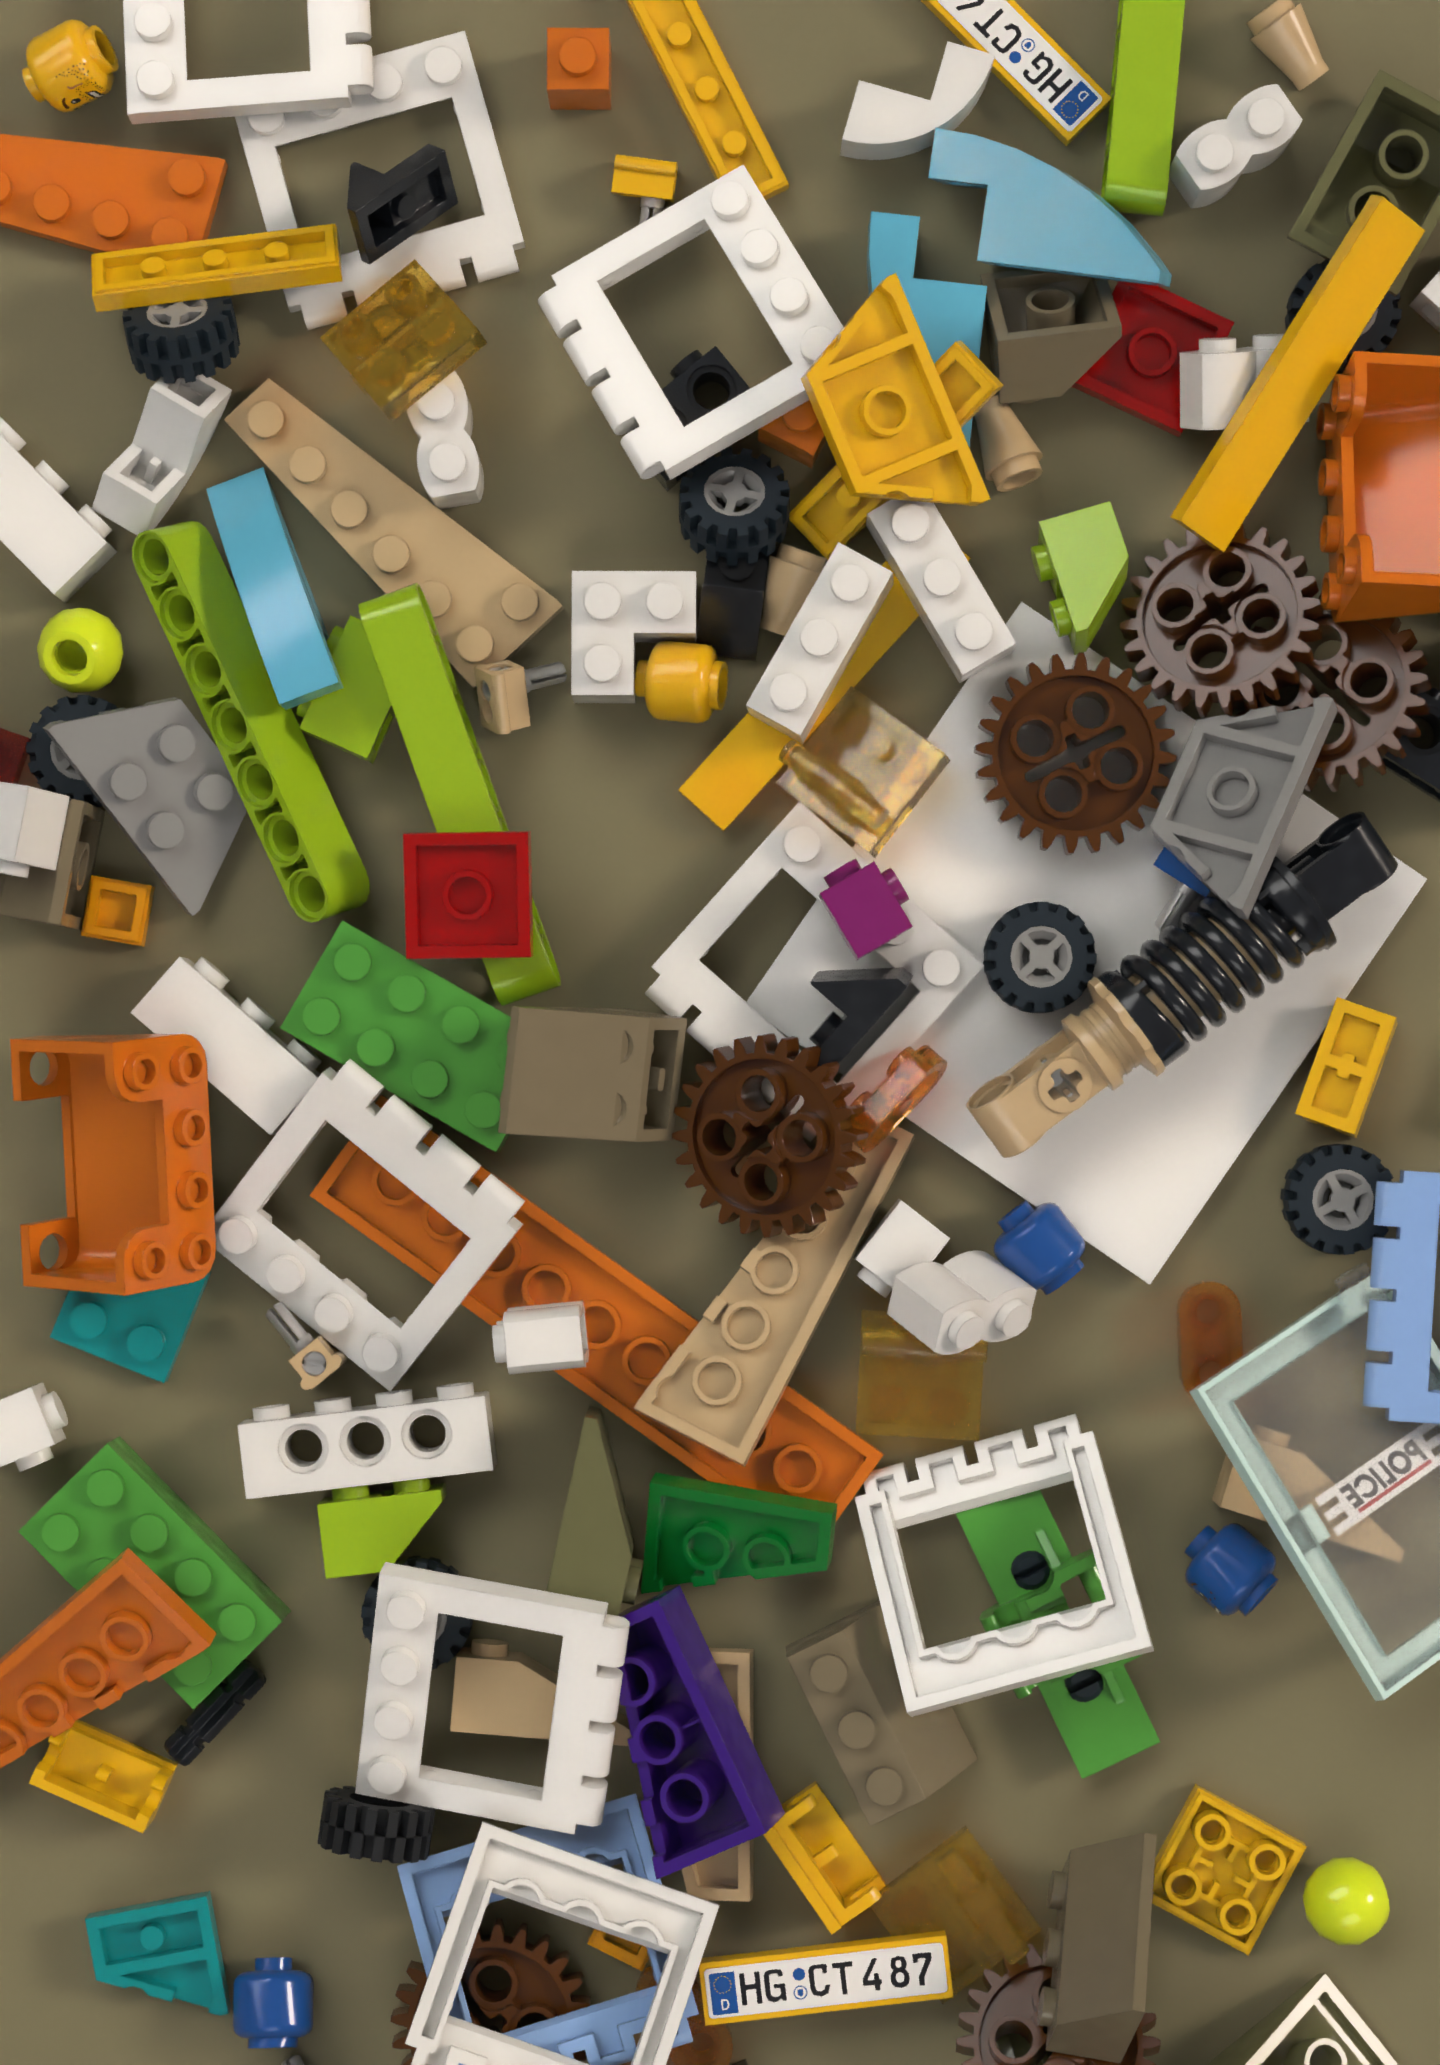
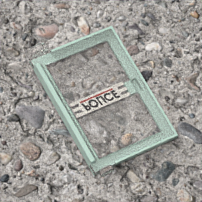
(1341, 1481)

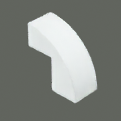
(898, 124)
(163, 454)

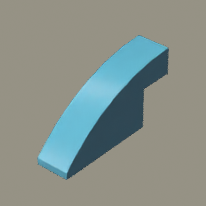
(1043, 215)
(941, 308)
(274, 589)

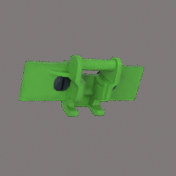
(1025, 1568)

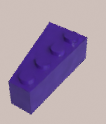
(688, 1740)

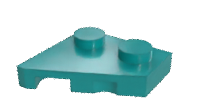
(131, 1330)
(163, 1949)

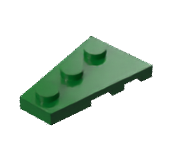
(726, 1531)

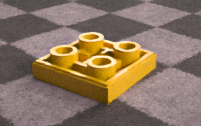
(1223, 1869)

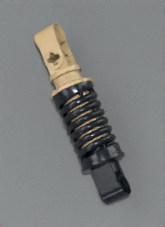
(1180, 979)

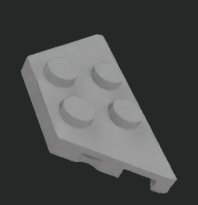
(161, 787)
(1239, 794)

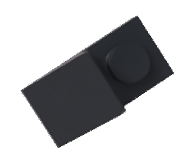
(400, 202)
(732, 607)
(862, 998)

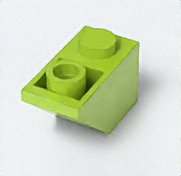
(1086, 569)
(359, 713)
(372, 1528)

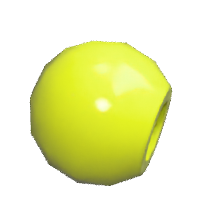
(80, 650)
(1346, 1901)

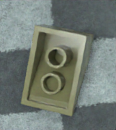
(1384, 152)
(595, 1530)
(1309, 2029)

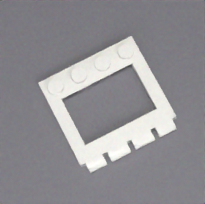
(158, 66)
(402, 81)
(606, 352)
(808, 854)
(436, 1174)
(1026, 1650)
(400, 1685)
(578, 1892)

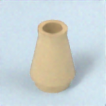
(1288, 42)
(1006, 447)
(788, 585)

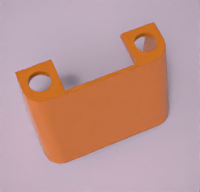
(1381, 487)
(130, 1162)

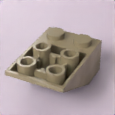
(592, 1073)

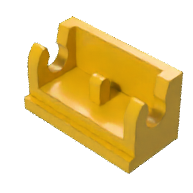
(1346, 1067)
(105, 1775)
(824, 1858)

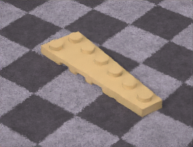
(394, 533)
(754, 1333)

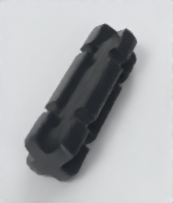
(215, 1712)

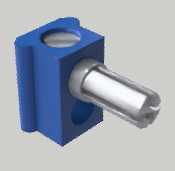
(1187, 885)

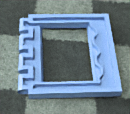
(1406, 1321)
(600, 2029)

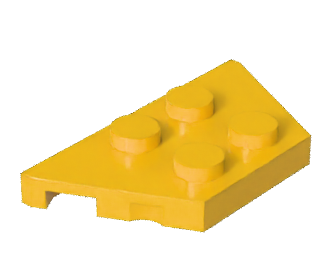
(890, 410)

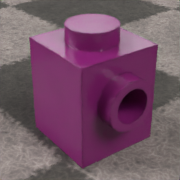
(865, 906)

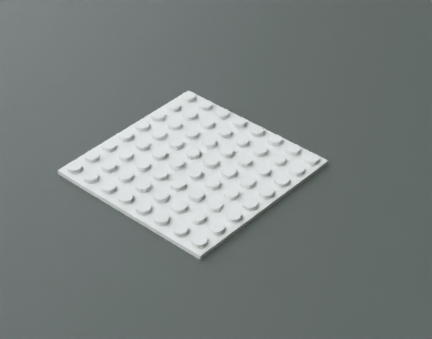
(1152, 1151)

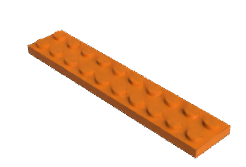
(627, 1325)

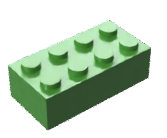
(407, 1031)
(124, 1505)

